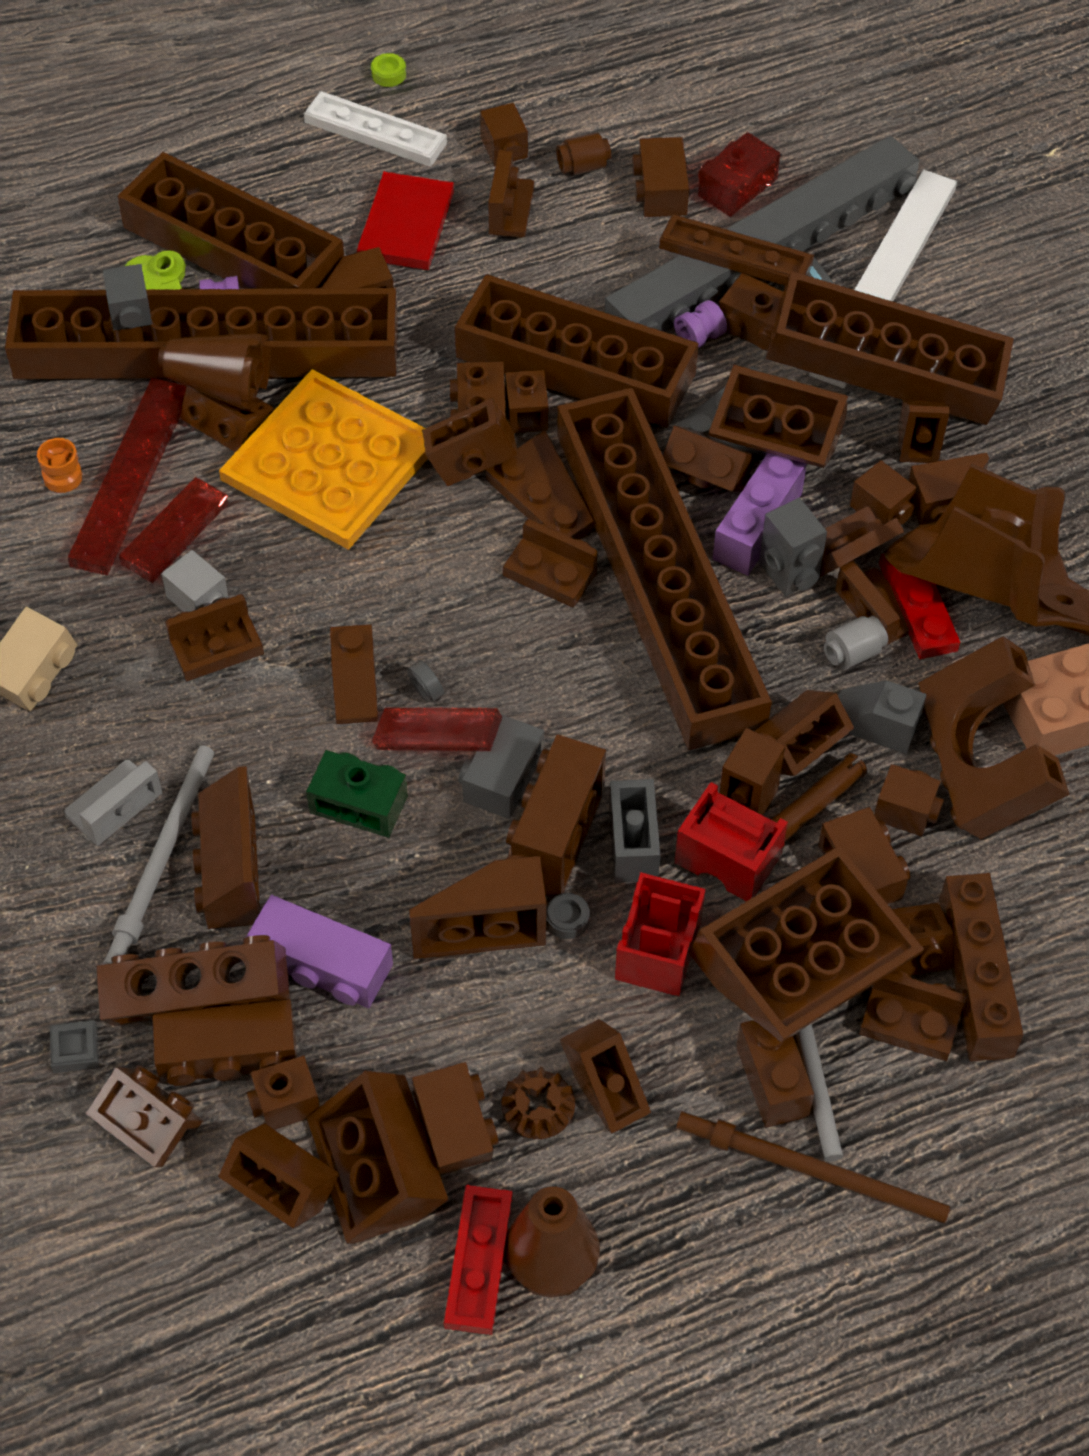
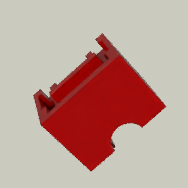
(726, 842)
(659, 934)

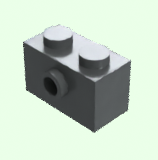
(792, 547)

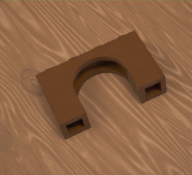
(955, 706)

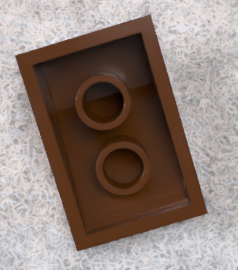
(484, 912)

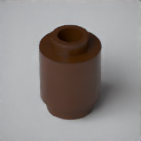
(583, 154)

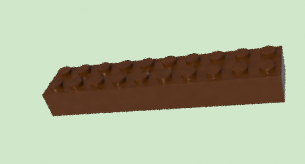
(308, 329)
(662, 570)

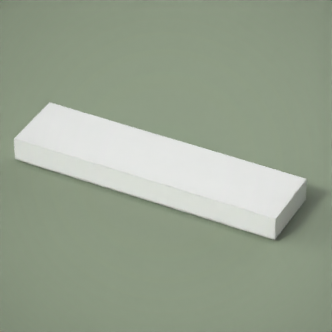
(375, 128)

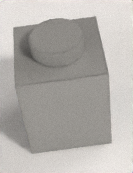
(193, 583)

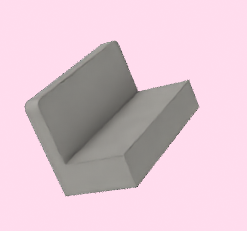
(114, 800)

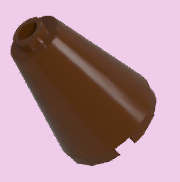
(220, 366)
(552, 1244)

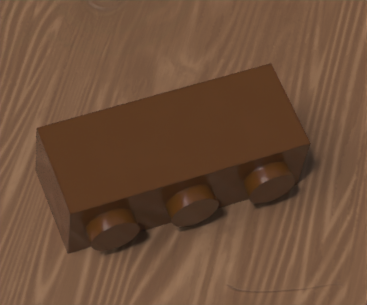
(222, 1041)

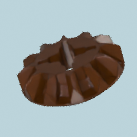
(542, 1122)

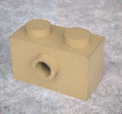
(32, 657)

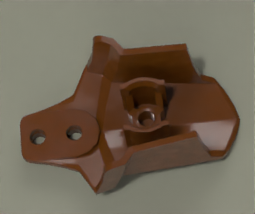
(1000, 547)

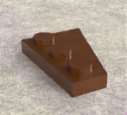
(542, 488)

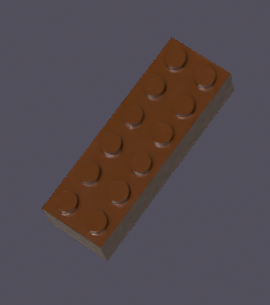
(226, 228)
(576, 346)
(889, 347)

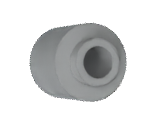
(855, 642)

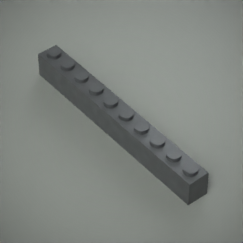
(793, 221)

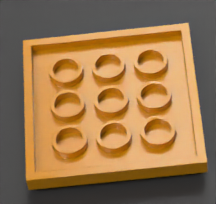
(328, 459)

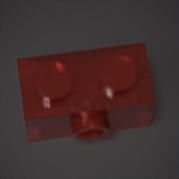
(738, 174)

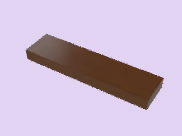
(733, 250)

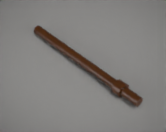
(725, 1136)

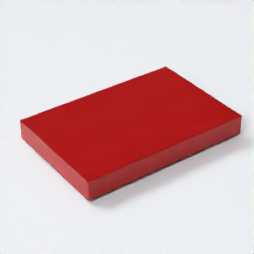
(407, 219)

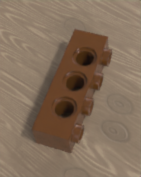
(981, 968)
(121, 982)

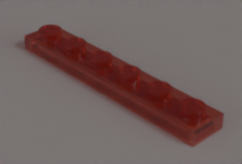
(128, 478)

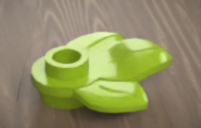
(155, 275)

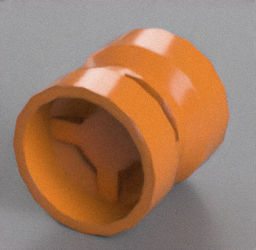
(59, 465)

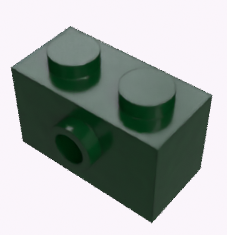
(357, 793)

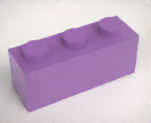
(741, 531)
(326, 952)

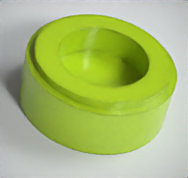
(388, 70)

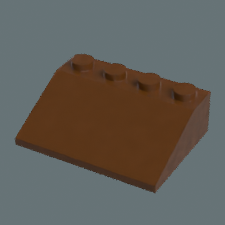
(804, 945)

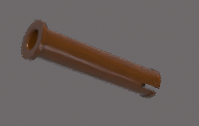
(821, 794)

